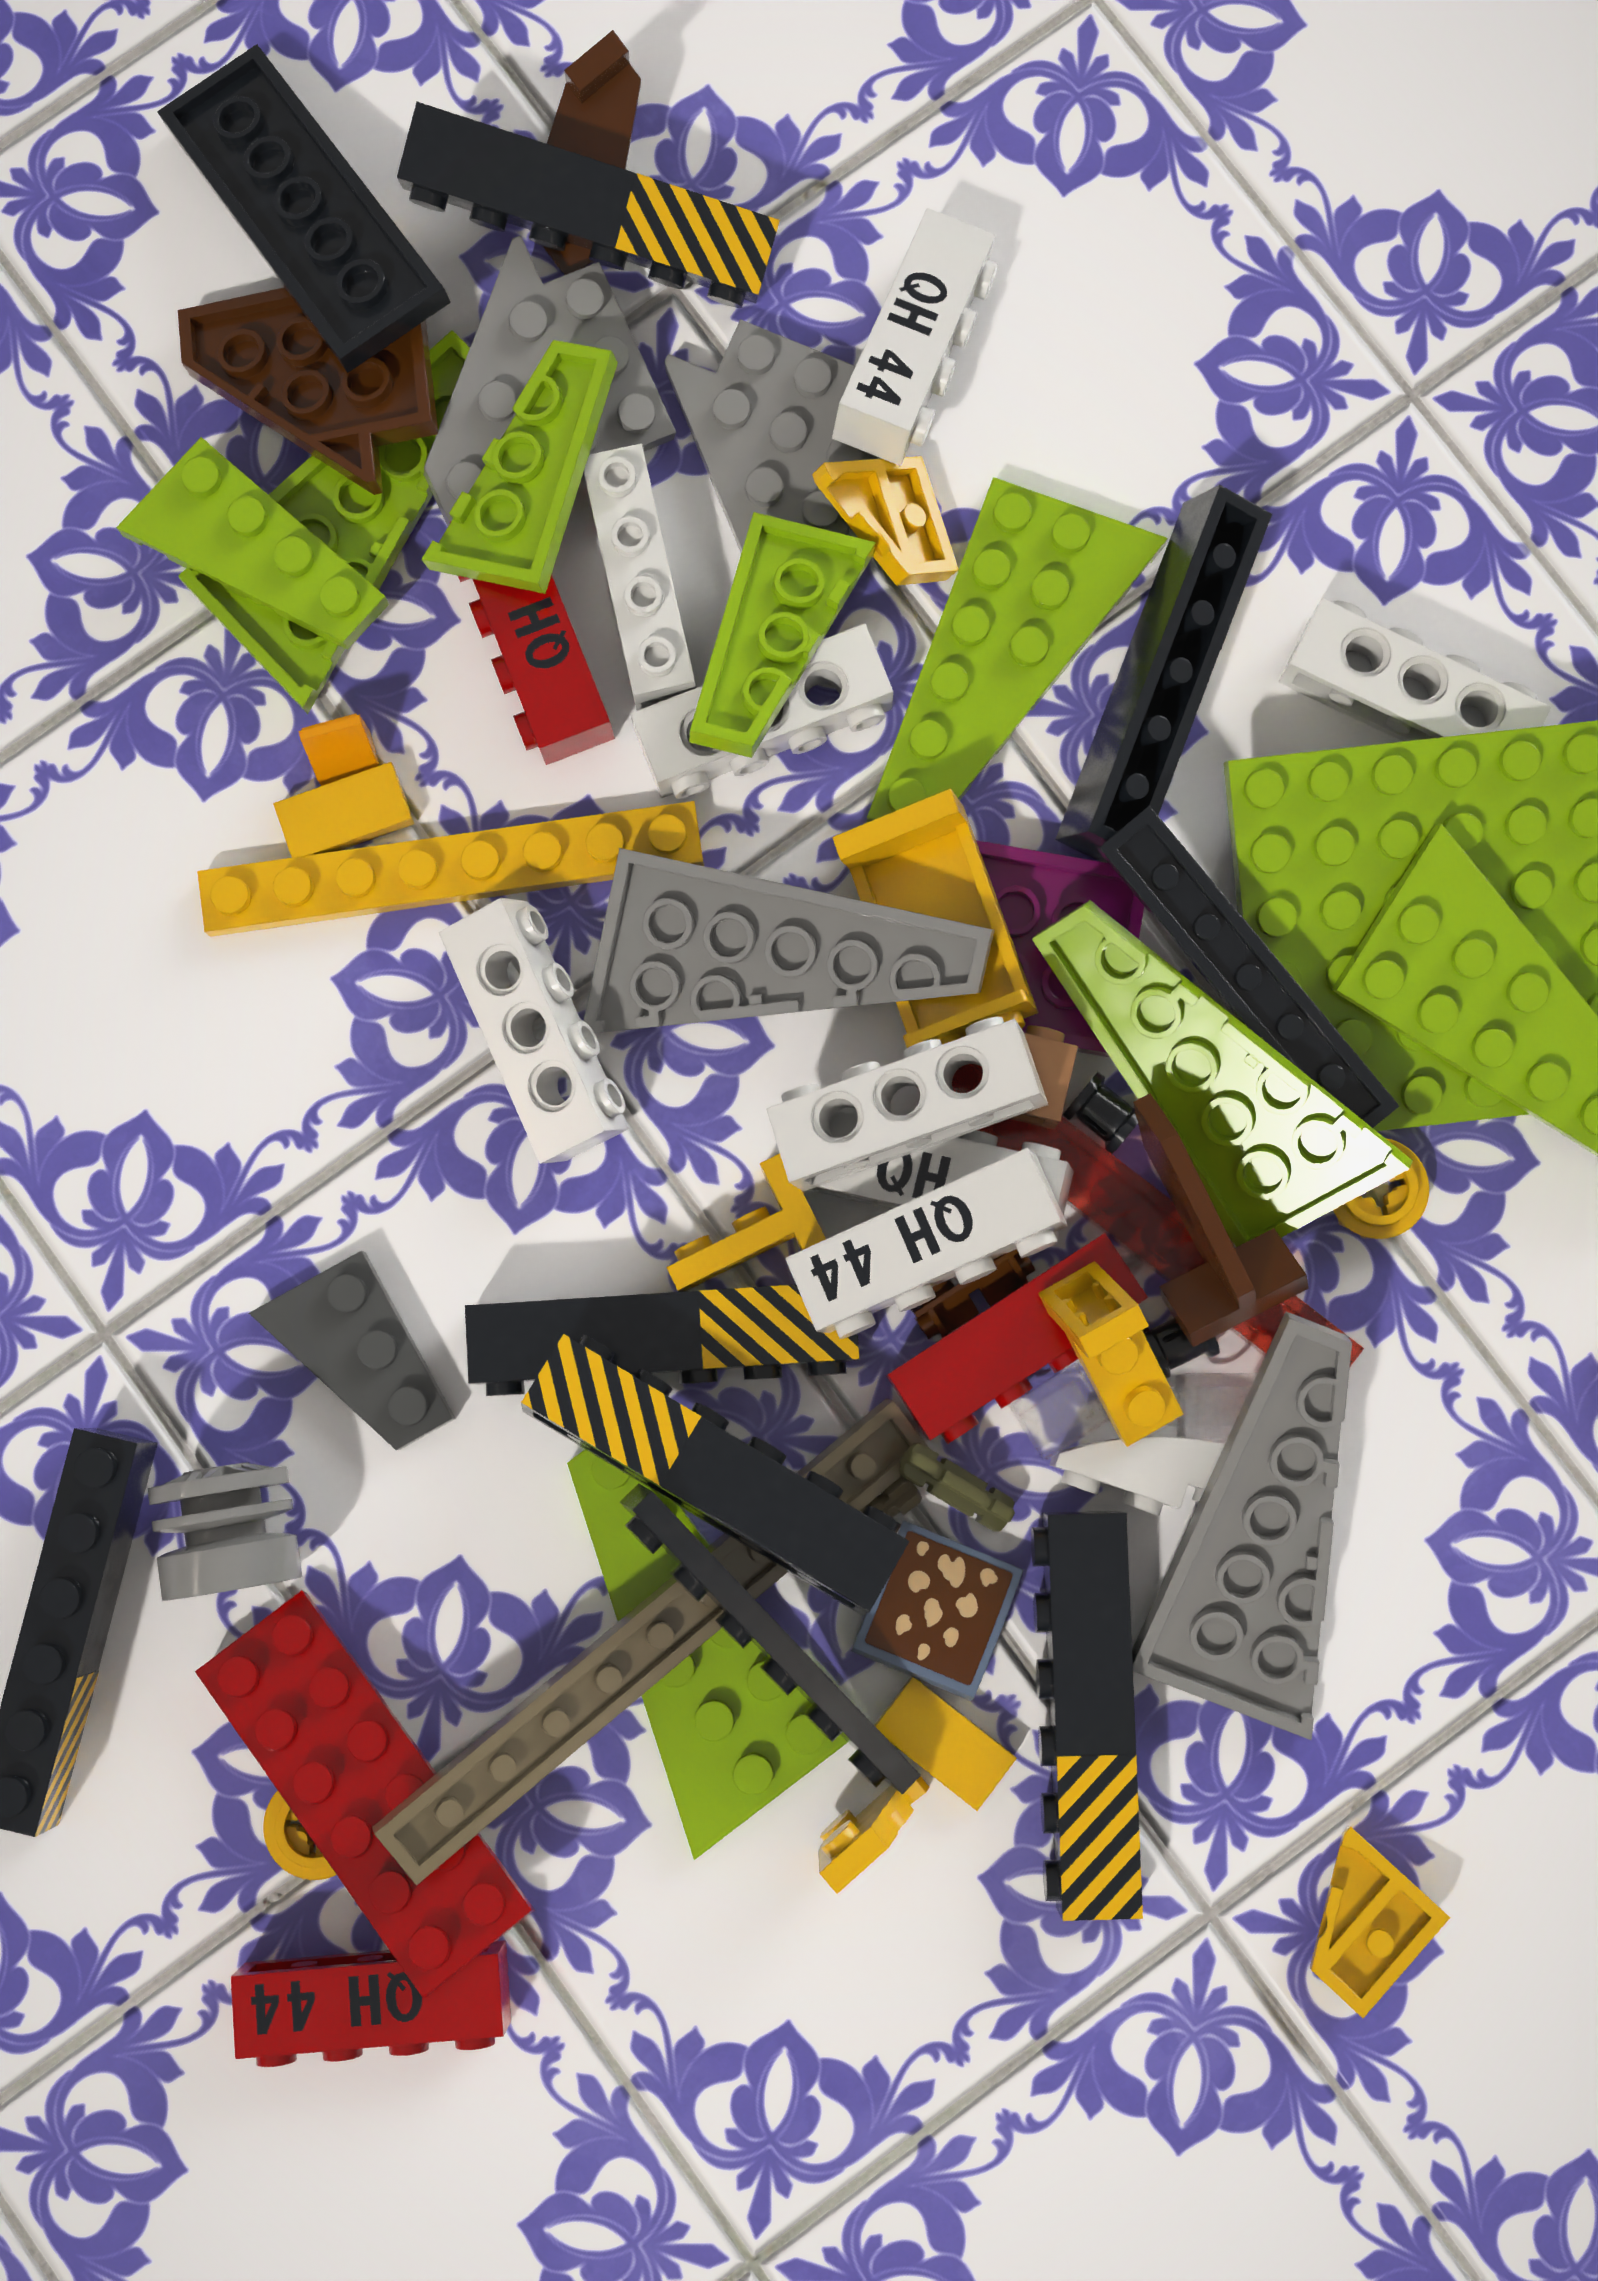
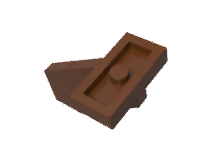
(595, 119)
(1232, 1280)

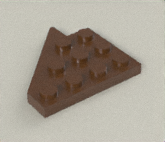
(281, 372)

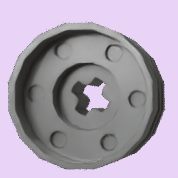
(224, 1532)

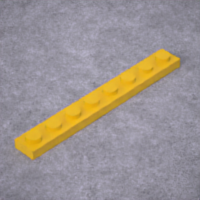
(441, 869)

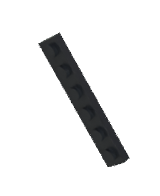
(1239, 962)
(747, 1621)

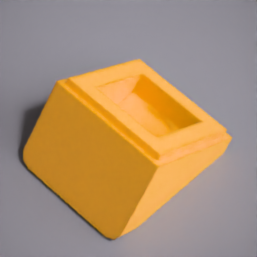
(339, 748)

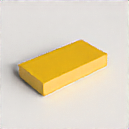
(344, 812)
(945, 1743)

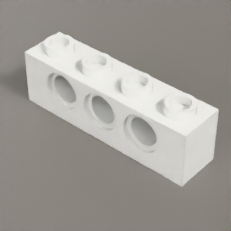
(638, 575)
(842, 661)
(1379, 698)
(480, 955)
(1006, 1090)

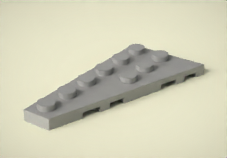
(731, 946)
(1254, 1564)

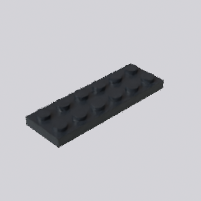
(304, 208)

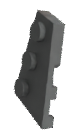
(360, 1349)

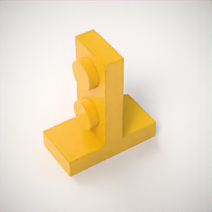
(754, 1233)
(1113, 1351)

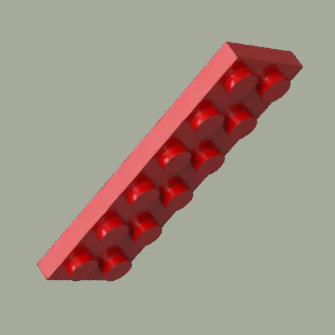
(343, 1769)

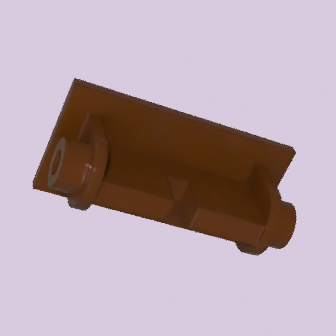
(954, 1306)

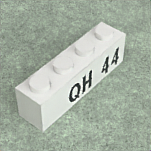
(914, 336)
(935, 1166)
(926, 1243)

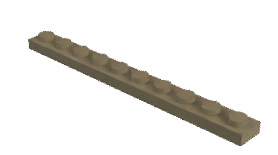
(614, 1671)

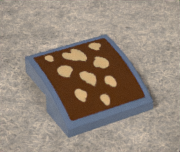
(939, 1612)

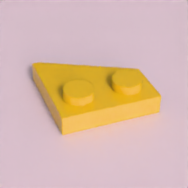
(894, 510)
(858, 1841)
(1370, 1925)

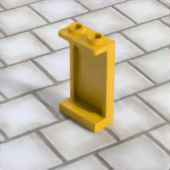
(932, 866)

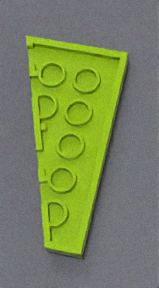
(354, 524)
(1014, 621)
(1479, 991)
(1252, 1122)
(716, 1717)

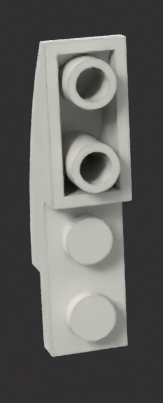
(1149, 1470)

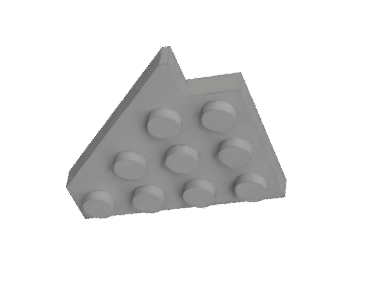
(507, 348)
(766, 427)

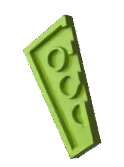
(524, 496)
(235, 533)
(774, 620)

